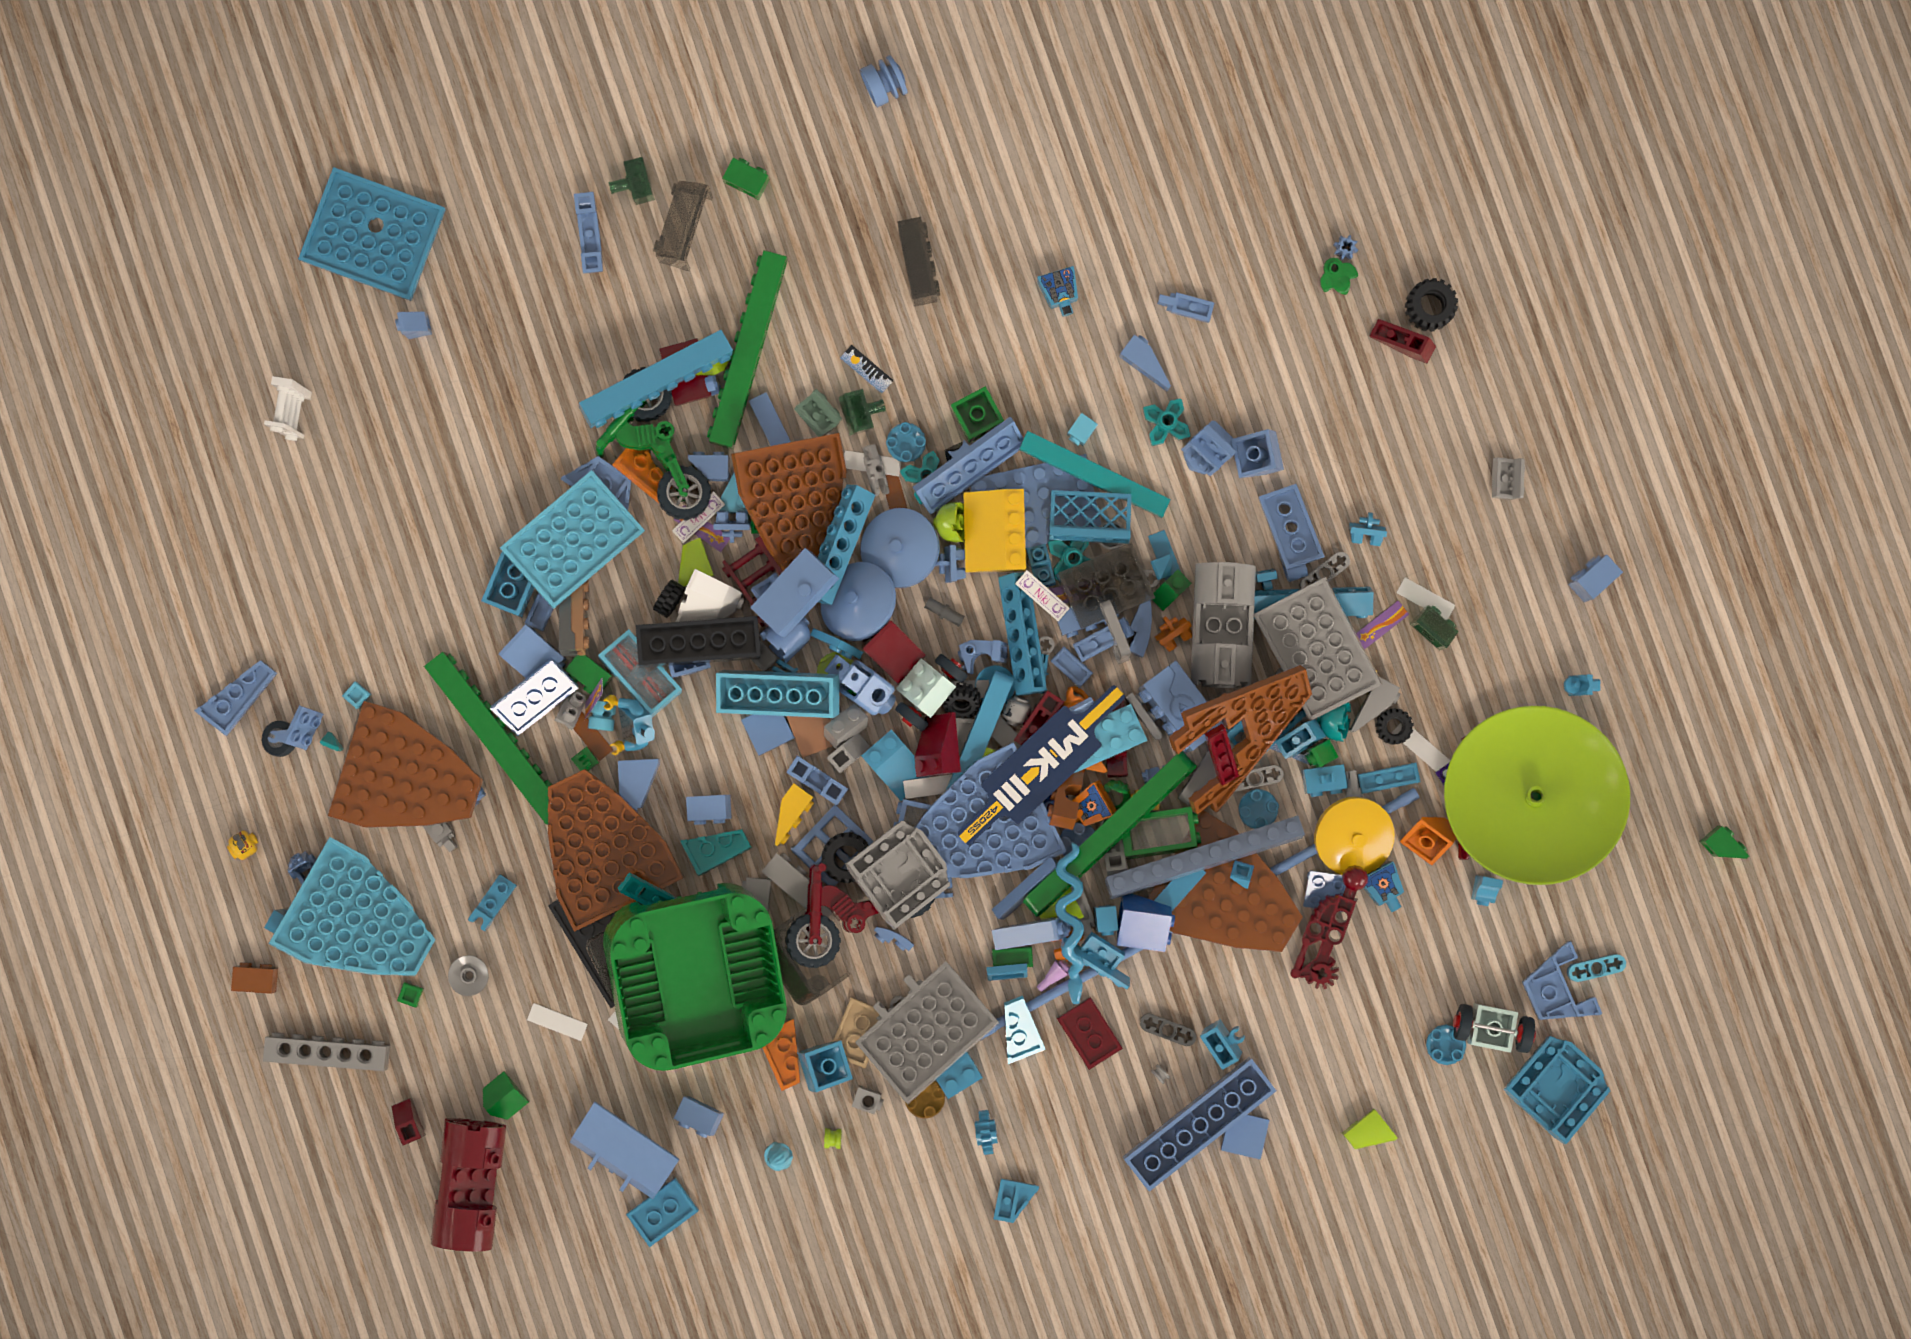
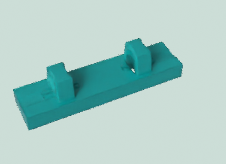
(650, 894)

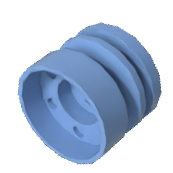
(883, 81)

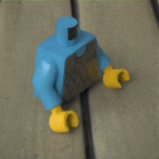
(635, 724)

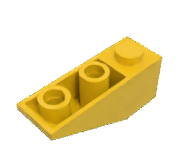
(792, 807)

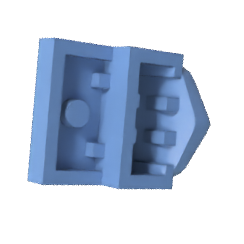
(1208, 449)

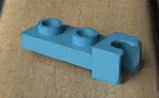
(493, 901)

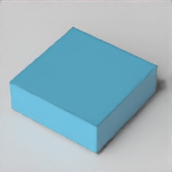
(356, 695)

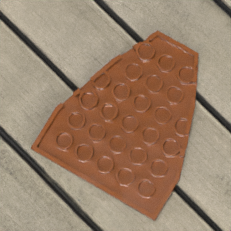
(792, 493)
(401, 775)
(595, 846)
(1226, 911)

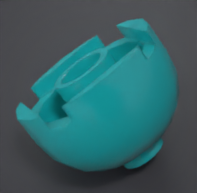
(1336, 722)

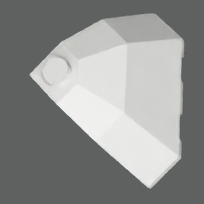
(708, 599)

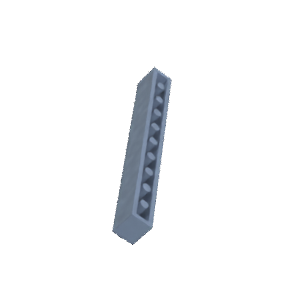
(1204, 857)

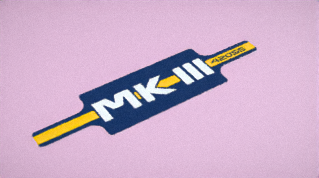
(1041, 765)

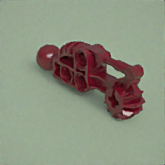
(1325, 915)

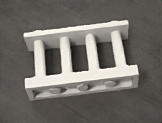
(288, 407)

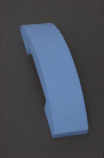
(589, 232)

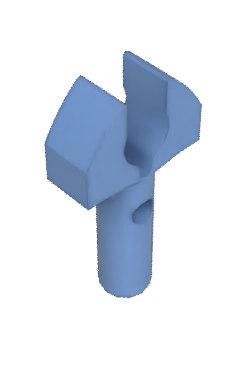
(712, 385)

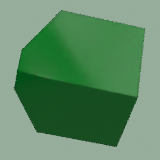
(503, 1097)

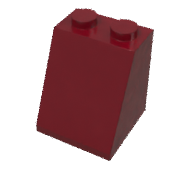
(893, 652)

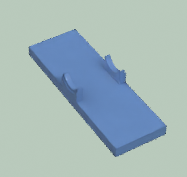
(969, 465)

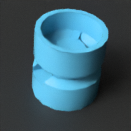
(602, 718)

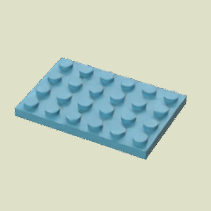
(572, 539)

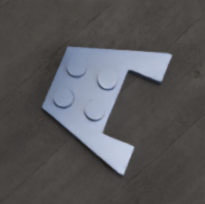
(1549, 990)

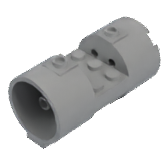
(1223, 624)

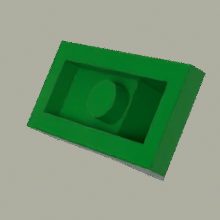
(1170, 590)

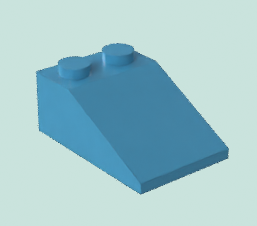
(892, 762)

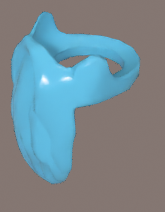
(779, 1156)

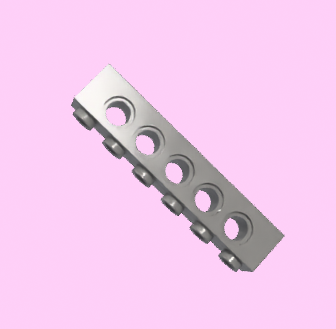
(274, 1052)

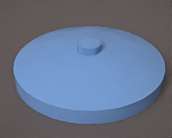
(901, 545)
(861, 603)

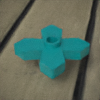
(1156, 416)
(915, 474)
(1062, 551)

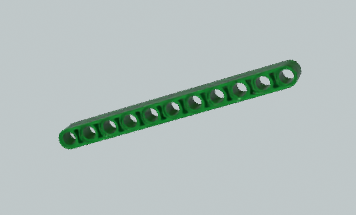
(1112, 831)

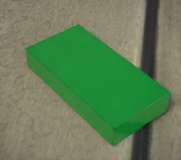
(1013, 956)

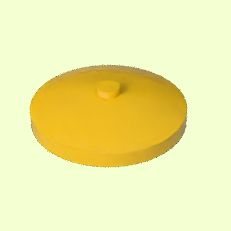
(1354, 834)

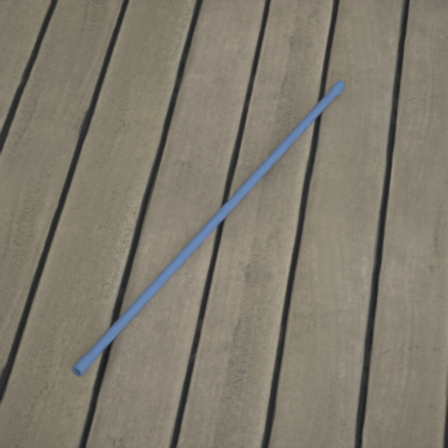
(1401, 801)

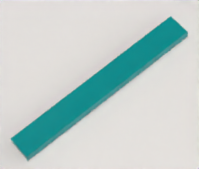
(1093, 473)

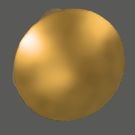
(928, 1102)

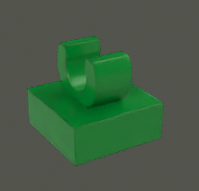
(585, 759)

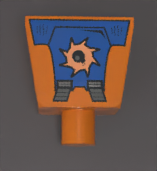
(1094, 804)

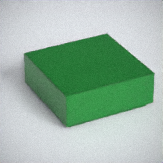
(410, 994)

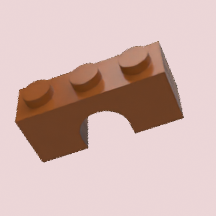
(1064, 811)

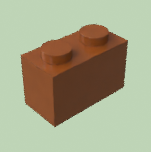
(254, 979)

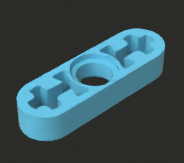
(1609, 959)

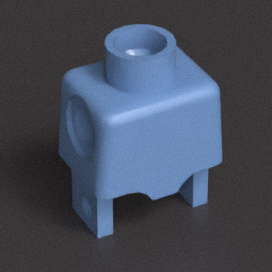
(872, 690)

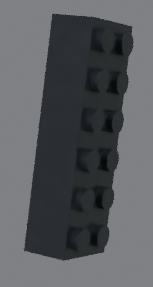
(698, 641)

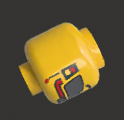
(242, 845)

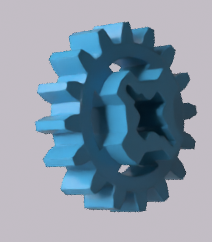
(986, 1132)

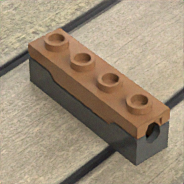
(574, 623)

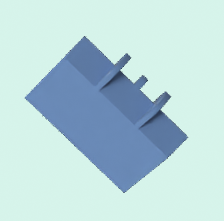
(623, 1151)

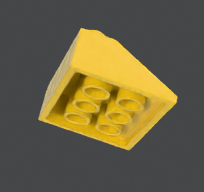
(994, 531)

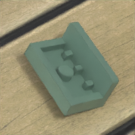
(818, 413)

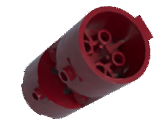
(465, 1206)

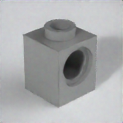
(858, 1100)

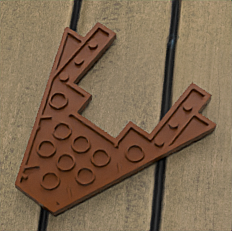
(1264, 713)

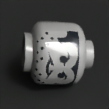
(1016, 710)

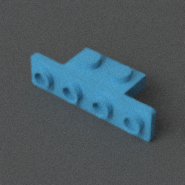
(1103, 958)

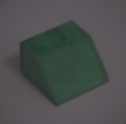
(1435, 627)

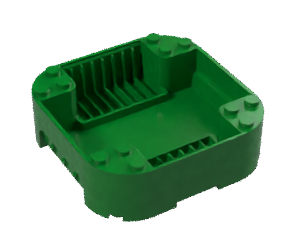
(695, 977)

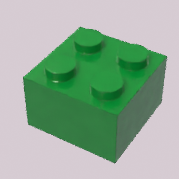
(976, 414)

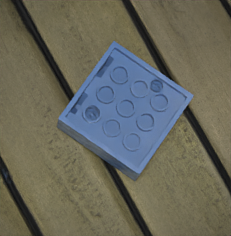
(1170, 695)

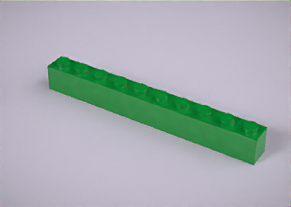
(748, 349)
(491, 731)

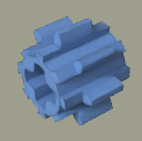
(1346, 242)

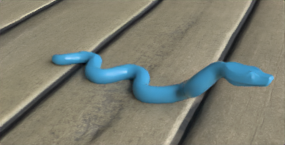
(1075, 983)

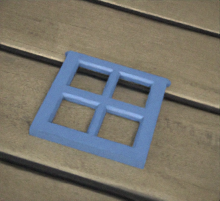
(817, 831)

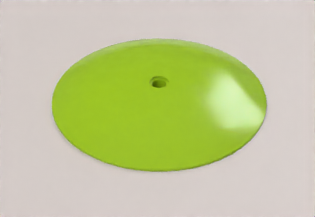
(1544, 753)

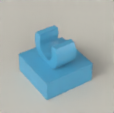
(1265, 577)

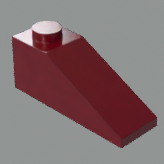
(1403, 340)
(1042, 712)

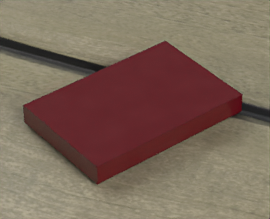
(686, 391)
(1089, 1033)

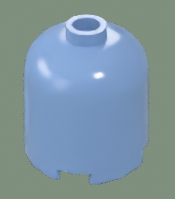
(789, 646)

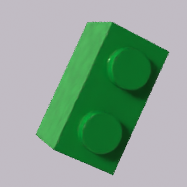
(746, 178)
(588, 673)

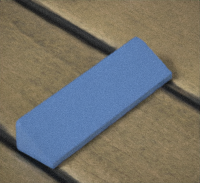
(1016, 897)

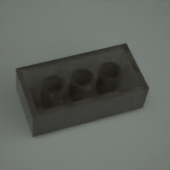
(917, 262)

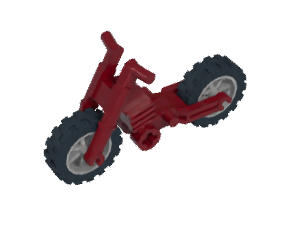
(841, 907)

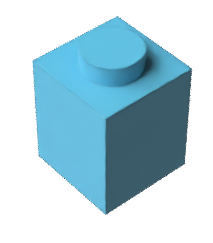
(1081, 430)

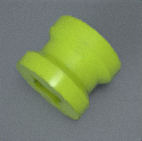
(832, 1138)

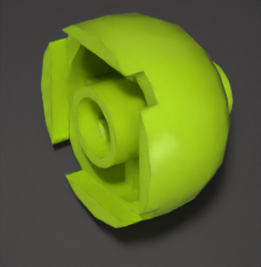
(950, 522)

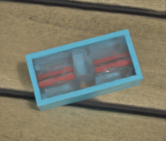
(648, 685)

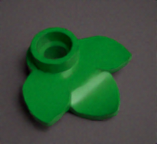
(1338, 279)

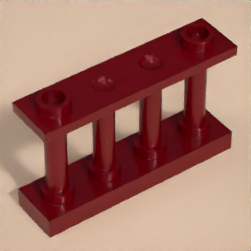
(771, 565)

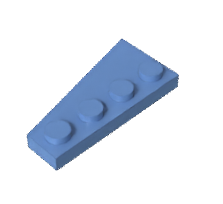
(233, 702)

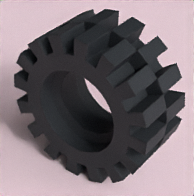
(669, 598)
(963, 709)
(1382, 729)

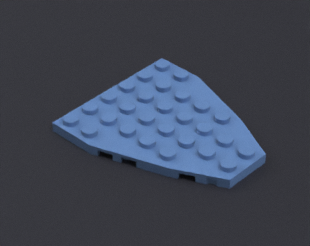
(1002, 845)

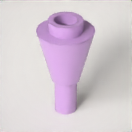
(1057, 971)

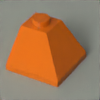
(1429, 838)

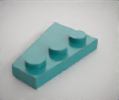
(714, 850)

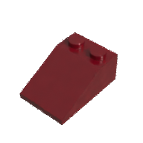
(938, 747)

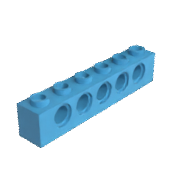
(846, 536)
(1022, 637)

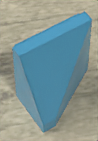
(1162, 566)
(1242, 873)

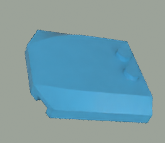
(1558, 1088)

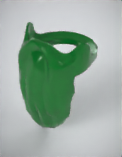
(1120, 787)

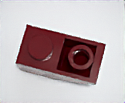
(407, 1122)

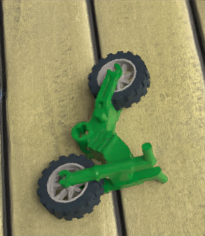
(650, 437)

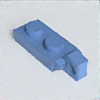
(1187, 306)

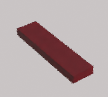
(1221, 754)

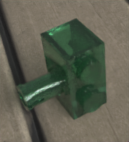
(636, 181)
(858, 412)

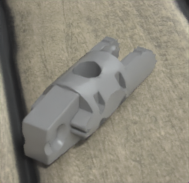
(875, 470)

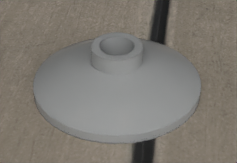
(458, 979)

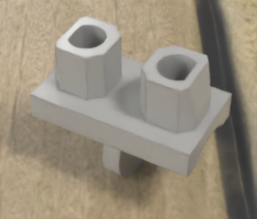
(571, 709)

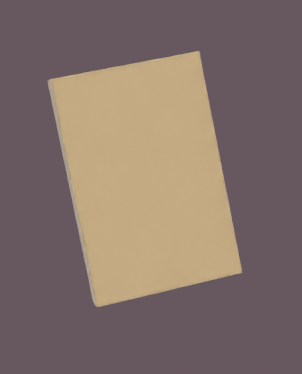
(855, 1023)

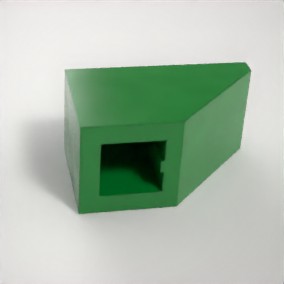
(1321, 754)
(1722, 844)

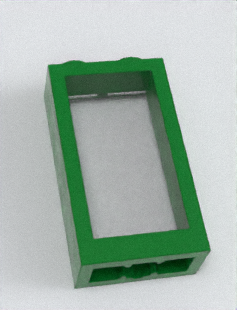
(1163, 834)

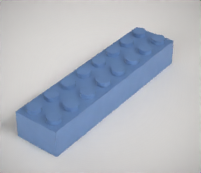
(1199, 1124)

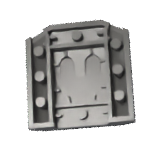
(900, 873)

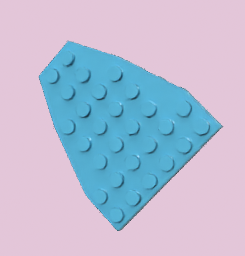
(352, 919)

